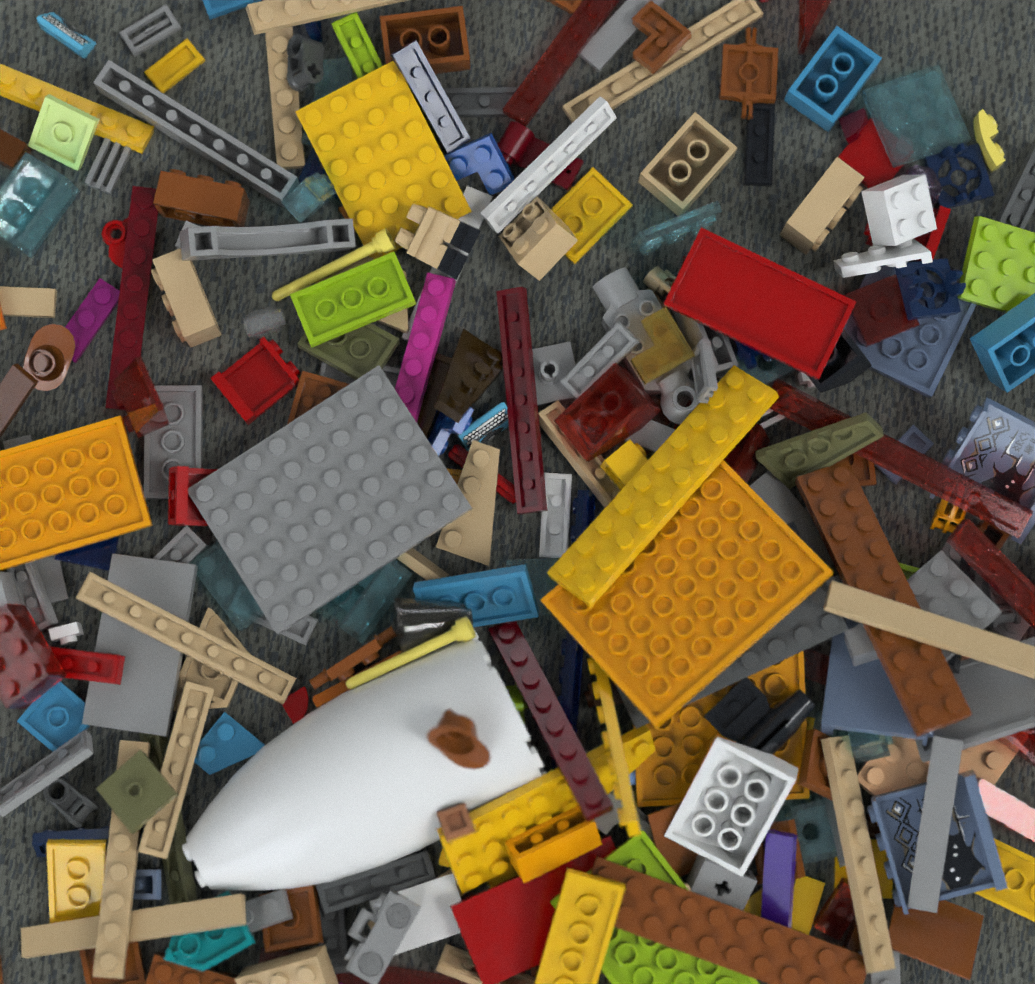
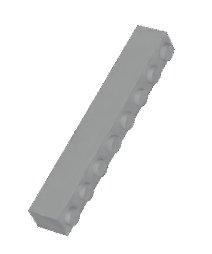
(195, 133)

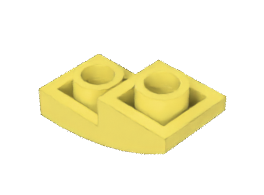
(985, 130)

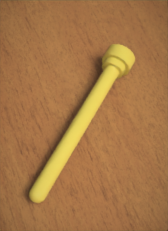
(380, 243)
(460, 631)

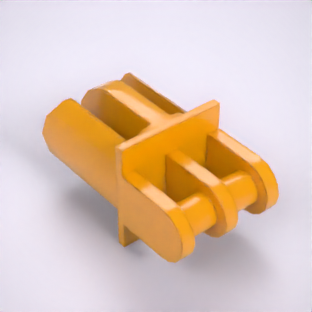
(949, 513)

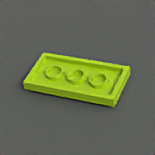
(353, 299)

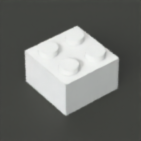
(899, 210)

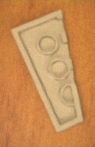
(473, 532)

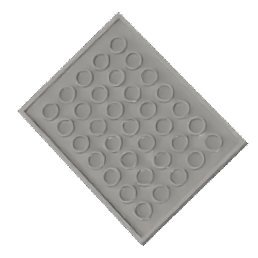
(328, 500)

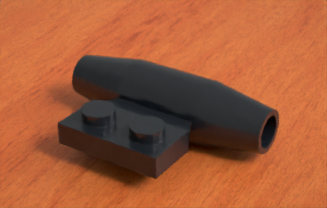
(748, 719)

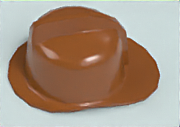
(49, 356)
(458, 741)

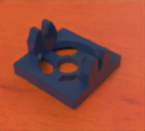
(971, 153)
(911, 293)

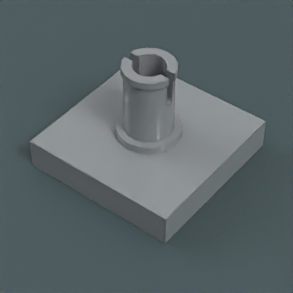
(550, 367)

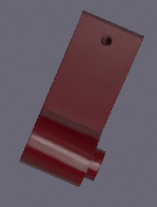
(522, 148)

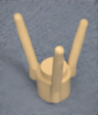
(659, 282)

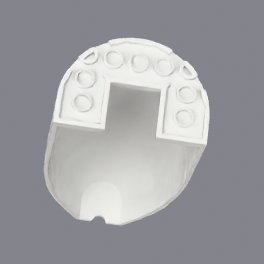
(361, 778)

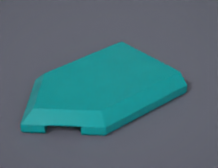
(209, 947)

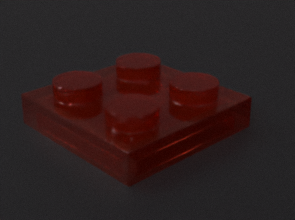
(880, 311)

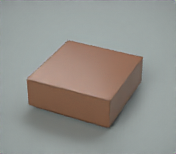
(455, 822)

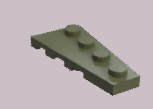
(818, 448)

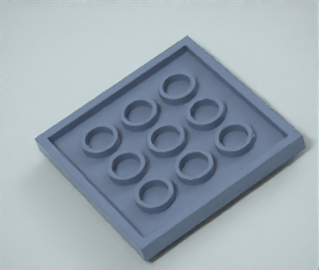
(920, 354)

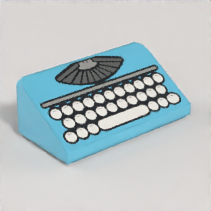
(66, 34)
(486, 426)

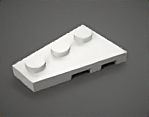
(871, 261)

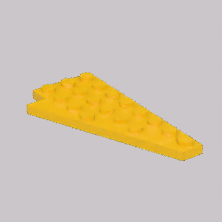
(484, 855)

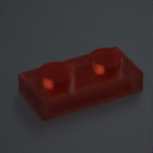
(836, 912)

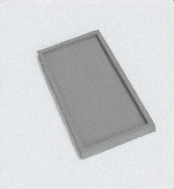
(150, 668)
(999, 705)

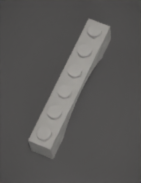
(290, 239)

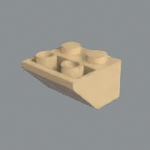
(537, 238)

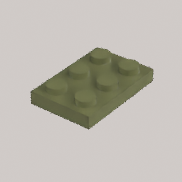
(354, 351)

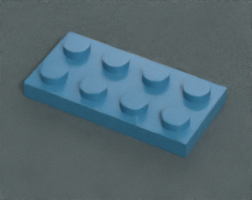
(491, 594)

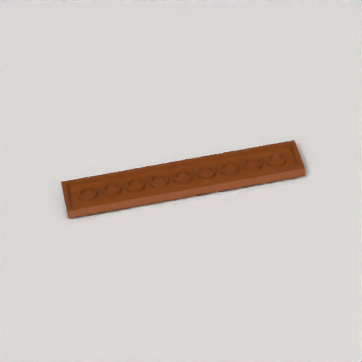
(868, 563)
(726, 933)

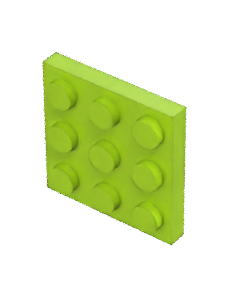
(998, 265)

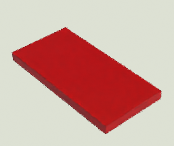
(759, 303)
(511, 921)

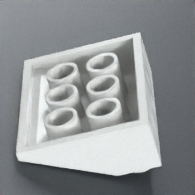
(732, 804)

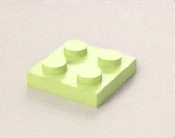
(63, 132)

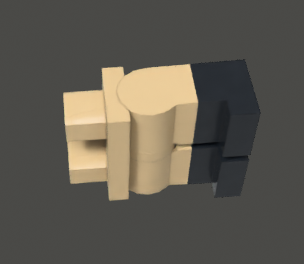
(430, 235)

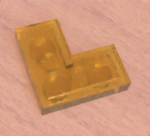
(669, 347)

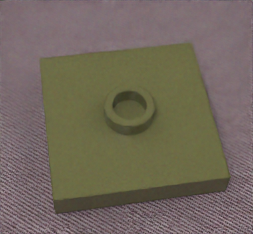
(137, 791)

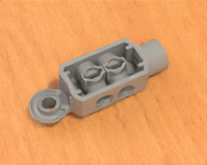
(630, 305)

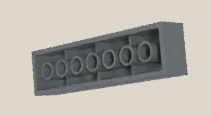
(796, 632)

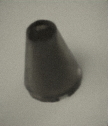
(424, 619)

